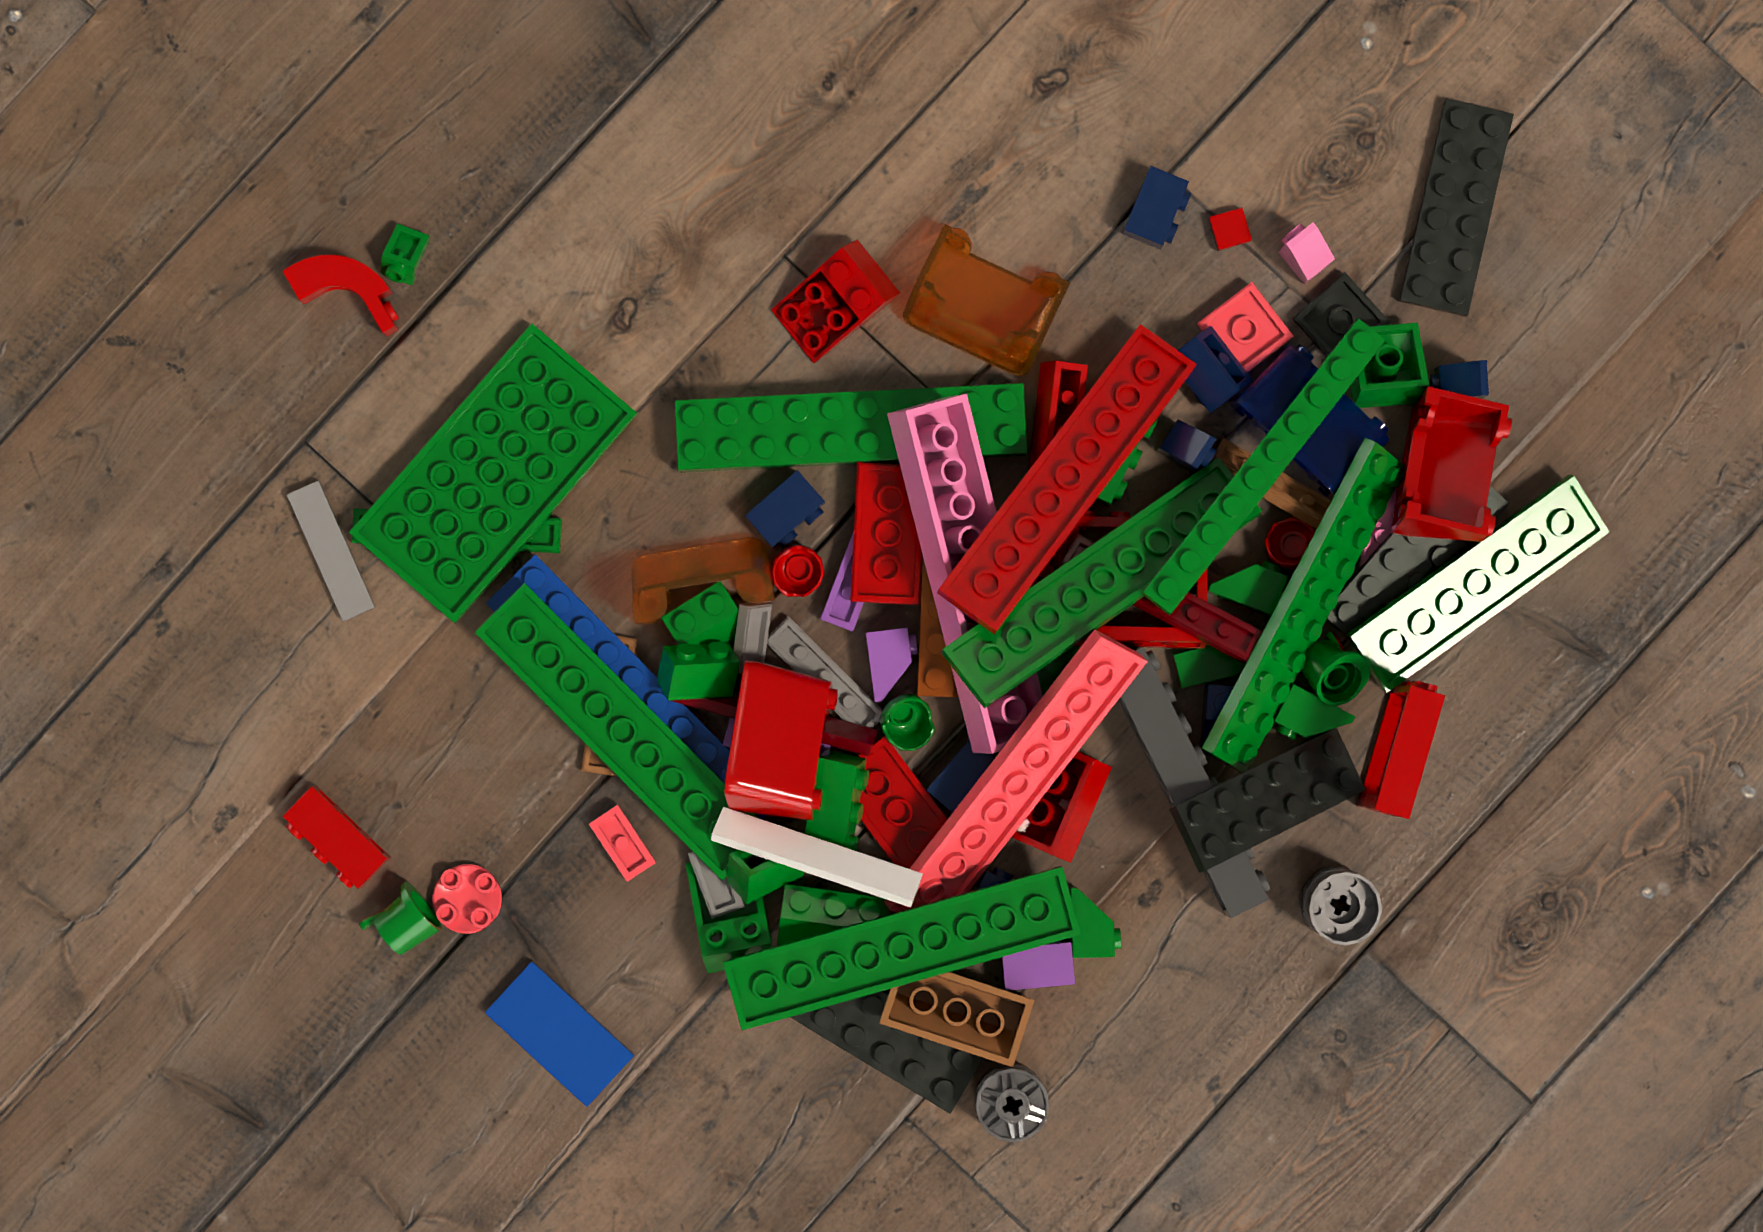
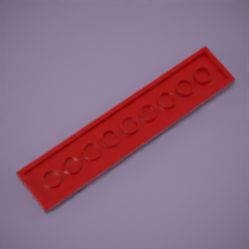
(1066, 479)

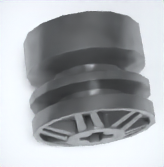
(1346, 924)
(1020, 1084)

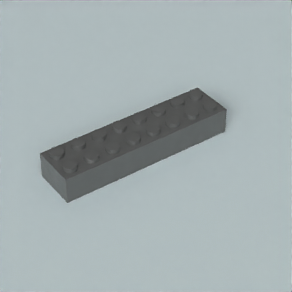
(1182, 776)

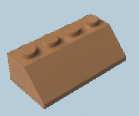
(960, 1015)

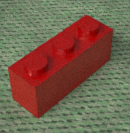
(335, 838)

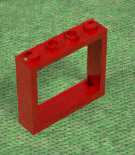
(1139, 636)
(1401, 749)

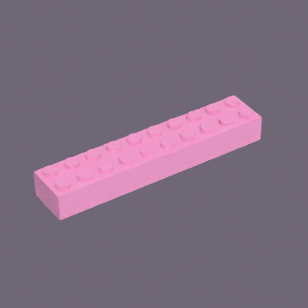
(950, 510)

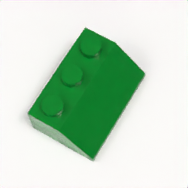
(817, 911)

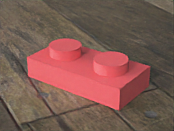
(622, 843)

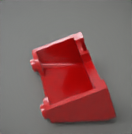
(1449, 467)
(777, 742)

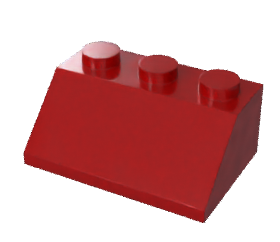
(1065, 809)

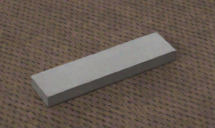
(331, 551)
(808, 658)

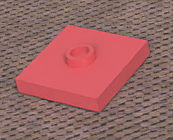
(1248, 327)

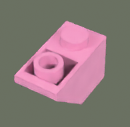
(1306, 251)

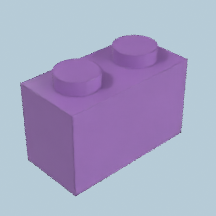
(1039, 967)

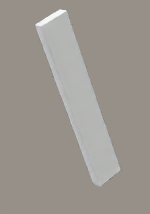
(816, 857)

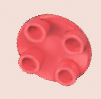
(466, 898)

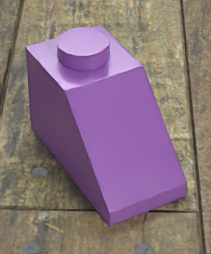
(889, 658)

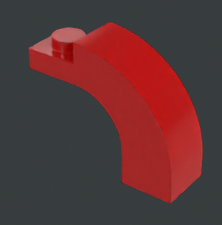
(335, 272)

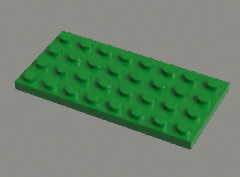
(493, 473)

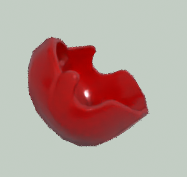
(1288, 542)
(797, 571)

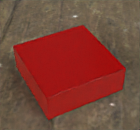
(1230, 229)

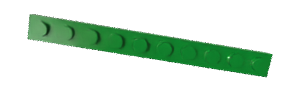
(1263, 467)

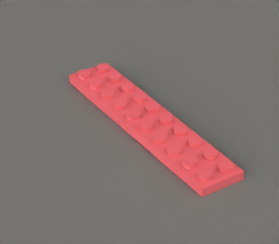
(1025, 768)

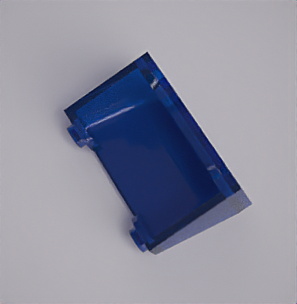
(1336, 439)

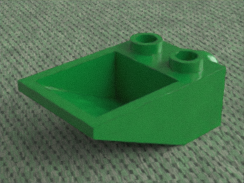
(729, 934)

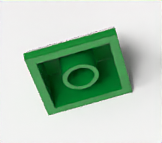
(1395, 372)
(705, 618)

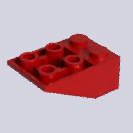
(835, 300)

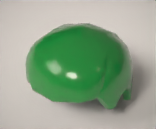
(907, 722)

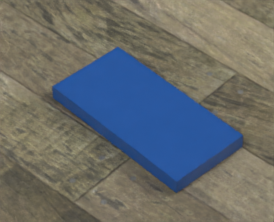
(559, 1033)

